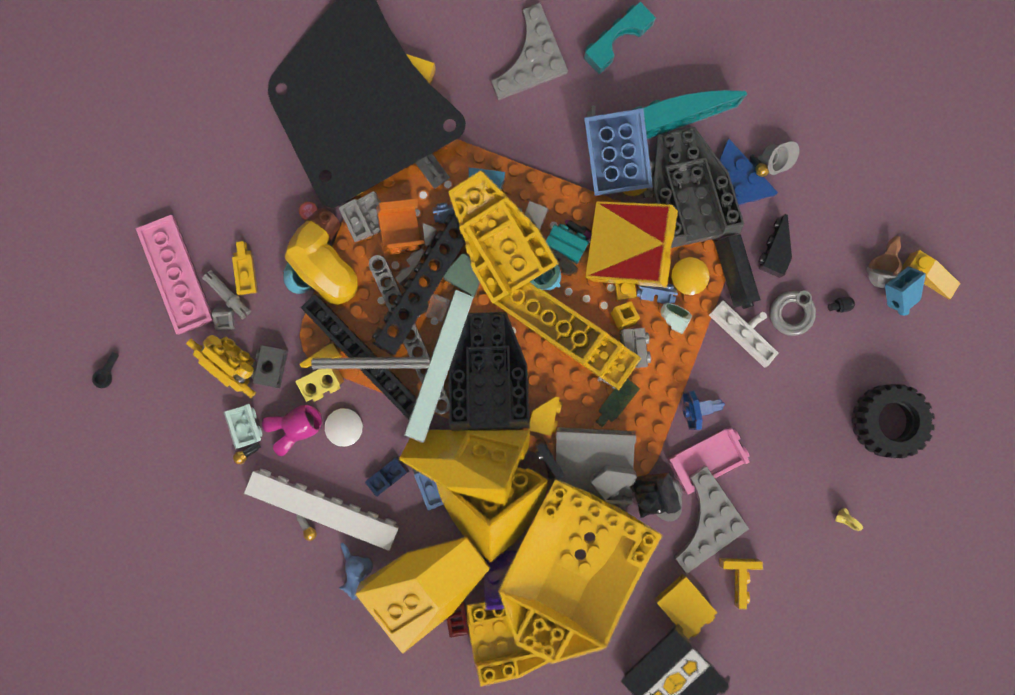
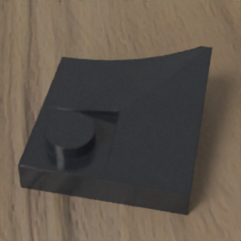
(543, 452)

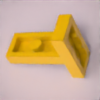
(742, 577)

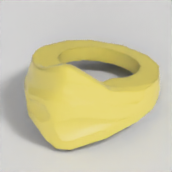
(844, 517)

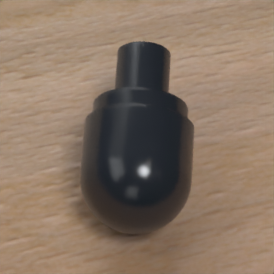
(842, 304)

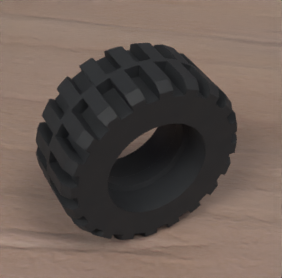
(917, 421)

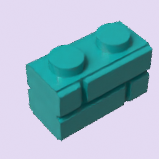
(567, 243)

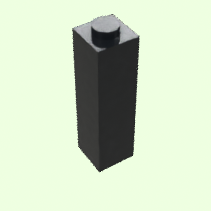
(737, 271)

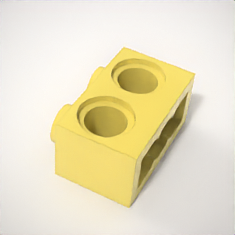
(318, 378)

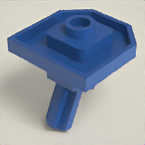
(694, 410)

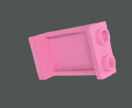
(718, 452)

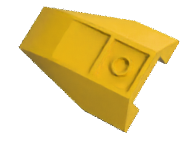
(494, 647)

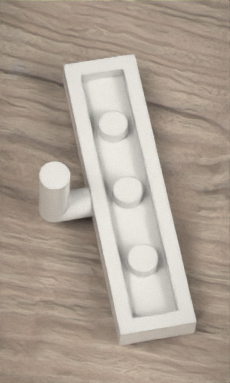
(744, 332)

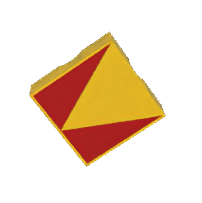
(631, 243)

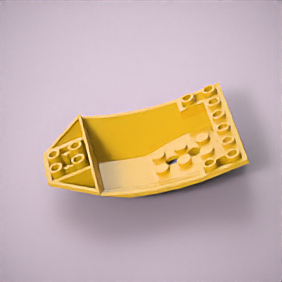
(567, 603)

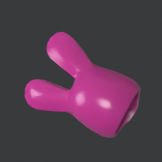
(294, 425)

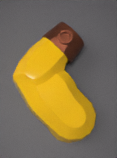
(319, 262)

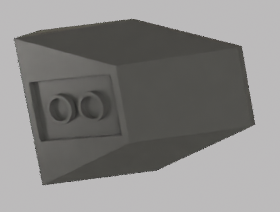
(697, 186)

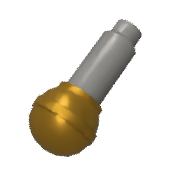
(308, 532)

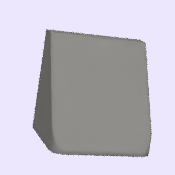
(429, 234)
(223, 318)

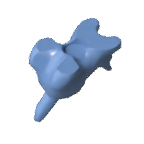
(356, 570)

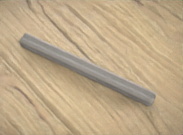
(367, 363)

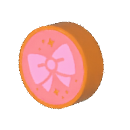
(307, 209)

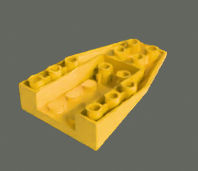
(469, 460)
(421, 589)

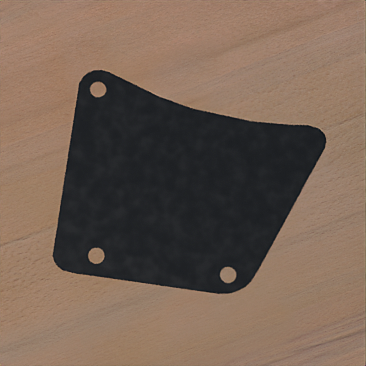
(357, 103)

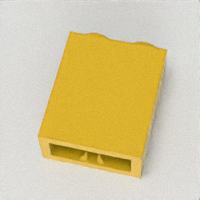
(686, 606)

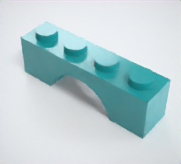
(635, 22)

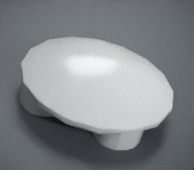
(343, 427)

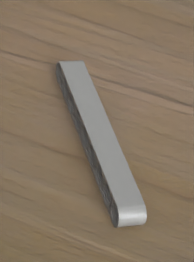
(387, 293)

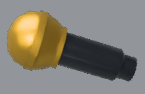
(761, 169)
(241, 456)

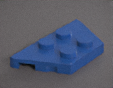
(745, 181)

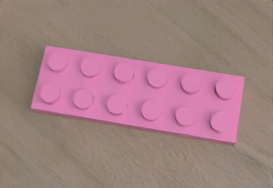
(174, 274)

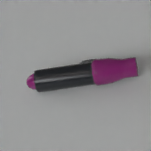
(576, 228)

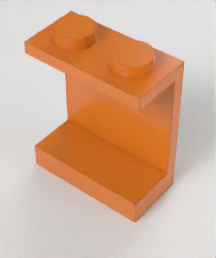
(399, 226)

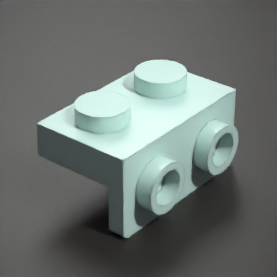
(243, 426)

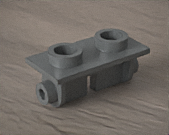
(432, 170)

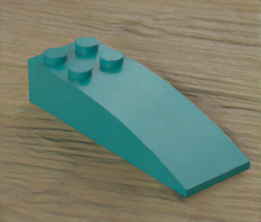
(687, 109)

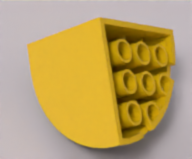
(493, 525)

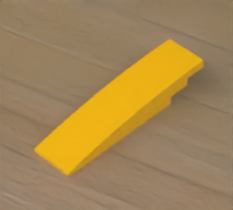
(571, 333)

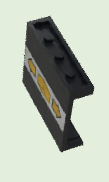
(674, 669)

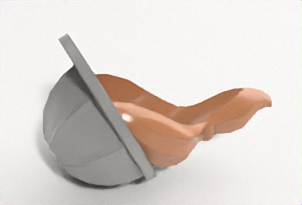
(886, 266)

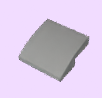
(362, 216)

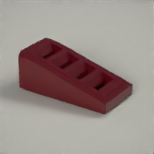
(458, 632)

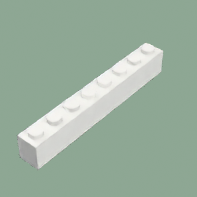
(322, 509)

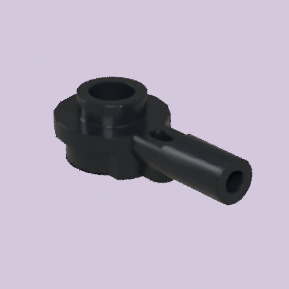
(103, 377)

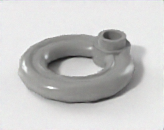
(809, 313)

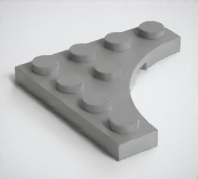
(538, 61)
(716, 523)

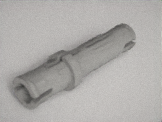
(232, 301)

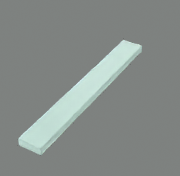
(439, 366)

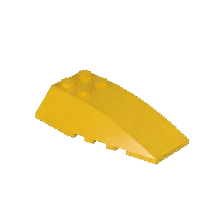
(500, 239)

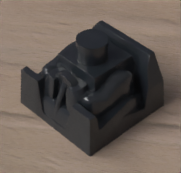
(655, 494)

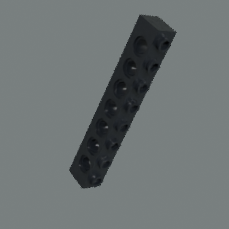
(413, 310)
(355, 348)

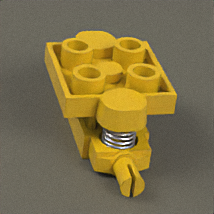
(225, 362)

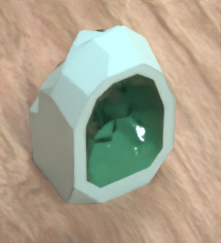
(676, 317)

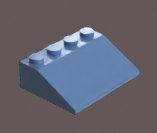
(618, 152)

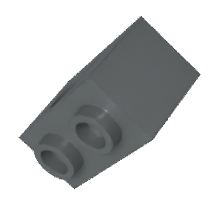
(274, 377)

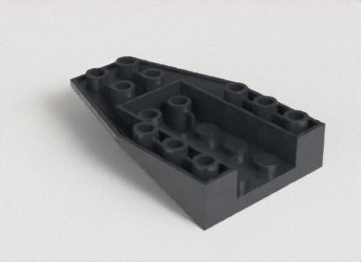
(488, 376)

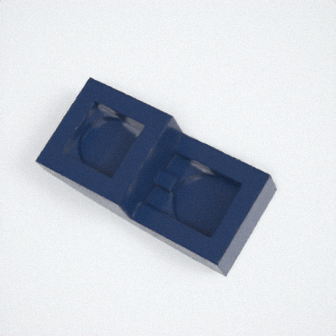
(386, 476)

